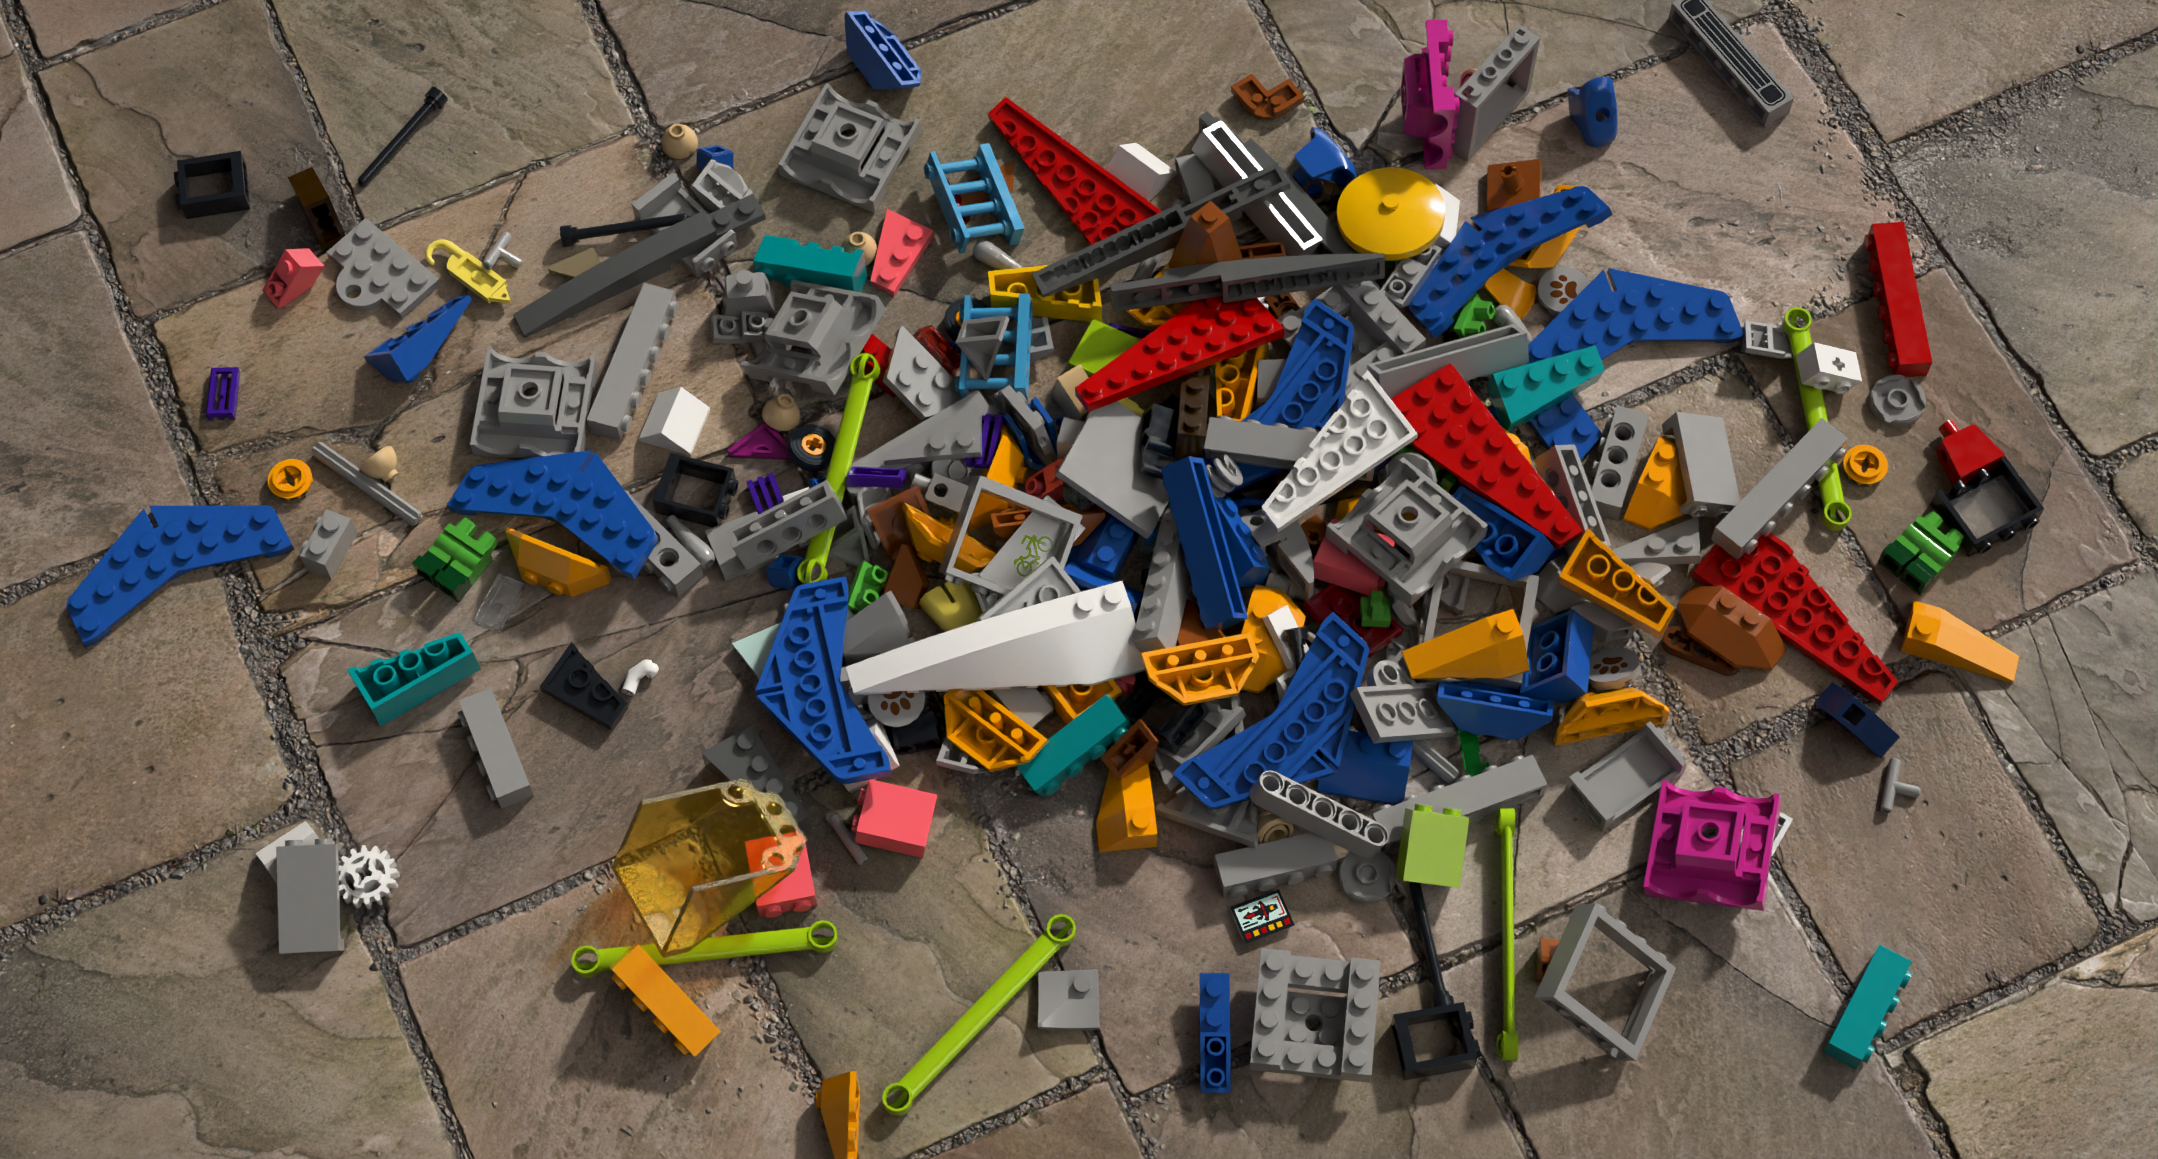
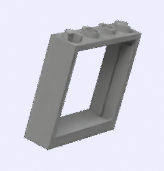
(1490, 95)
(979, 483)
(1482, 572)
(1561, 967)

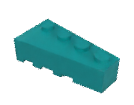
(788, 260)
(1541, 385)
(414, 676)

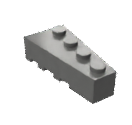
(749, 759)

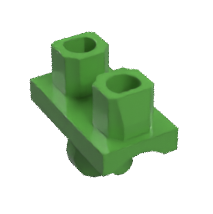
(1468, 318)
(865, 586)

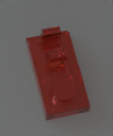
(938, 348)

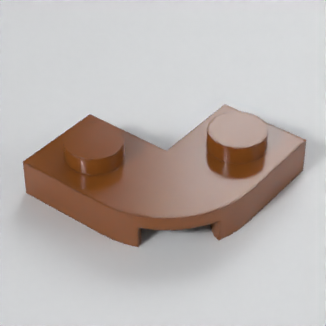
(1266, 103)

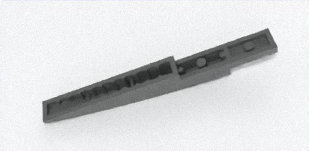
(1155, 233)
(1332, 240)
(637, 264)
(1247, 279)

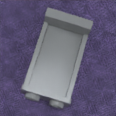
(670, 199)
(1704, 464)
(1627, 776)
(308, 897)

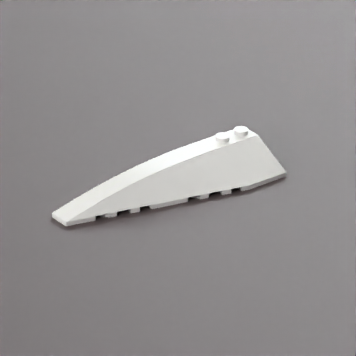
(1050, 643)

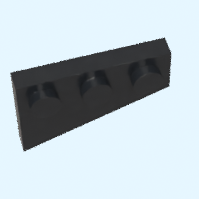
(583, 689)

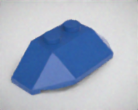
(879, 53)
(1493, 709)

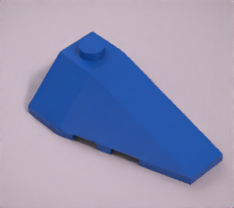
(410, 353)
(1509, 544)

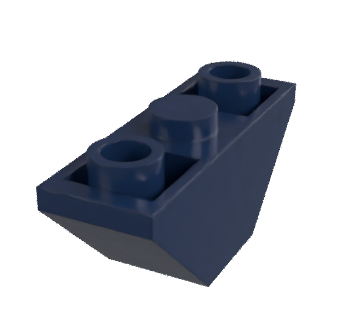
(1857, 719)

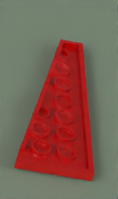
(1082, 188)

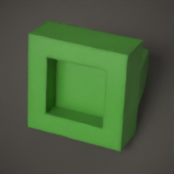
(1375, 610)

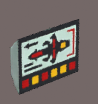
(1261, 916)

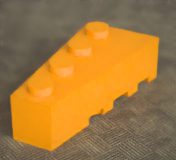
(1238, 383)

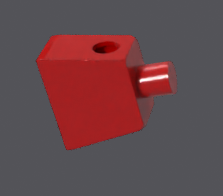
(1966, 452)

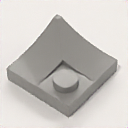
(1069, 1000)

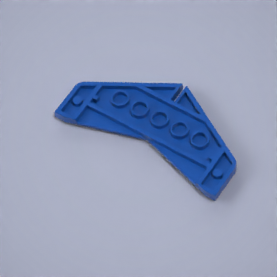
(1501, 240)
(1636, 312)
(1310, 382)
(568, 490)
(151, 557)
(805, 688)
(1307, 721)

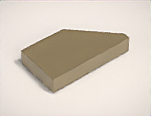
(575, 264)

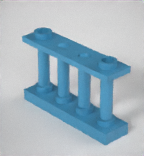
(991, 183)
(1017, 359)

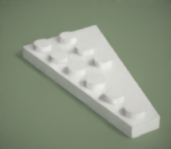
(1348, 446)

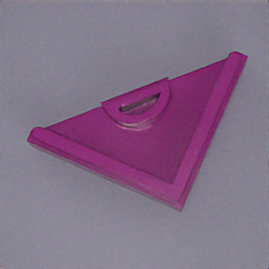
(761, 444)

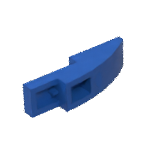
(1214, 1033)

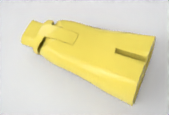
(952, 606)

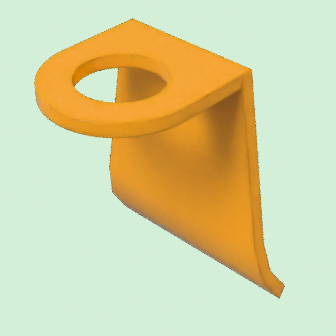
(1511, 291)

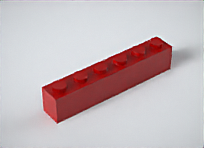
(1898, 299)

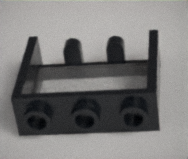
(1989, 507)

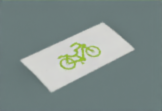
(1025, 550)

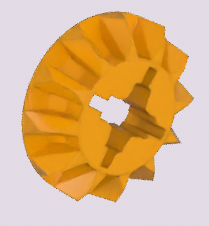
(1876, 462)
(298, 470)

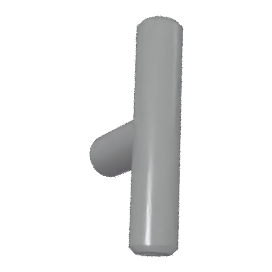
(499, 251)
(1893, 786)
(848, 839)

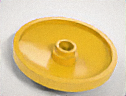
(1391, 213)

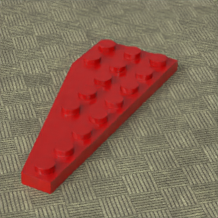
(1185, 343)
(1472, 445)
(1800, 611)

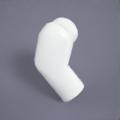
(636, 673)

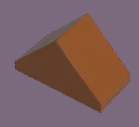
(1131, 751)

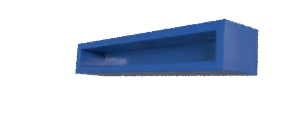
(1203, 543)

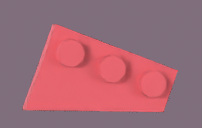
(898, 251)

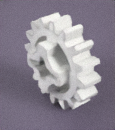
(372, 886)

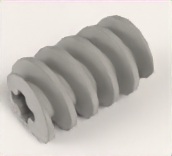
(1224, 476)

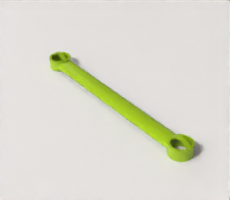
(1814, 410)
(841, 459)
(717, 948)
(979, 1015)
(1509, 1037)

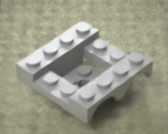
(832, 162)
(821, 319)
(1377, 324)
(524, 425)
(1434, 539)
(1347, 1034)

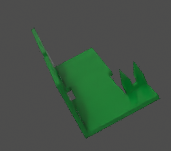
(1470, 745)

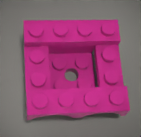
(1426, 100)
(1703, 869)

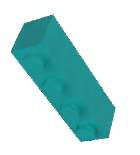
(1075, 746)
(1868, 1007)

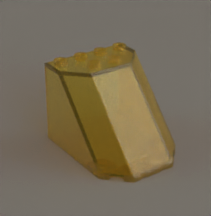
(704, 859)

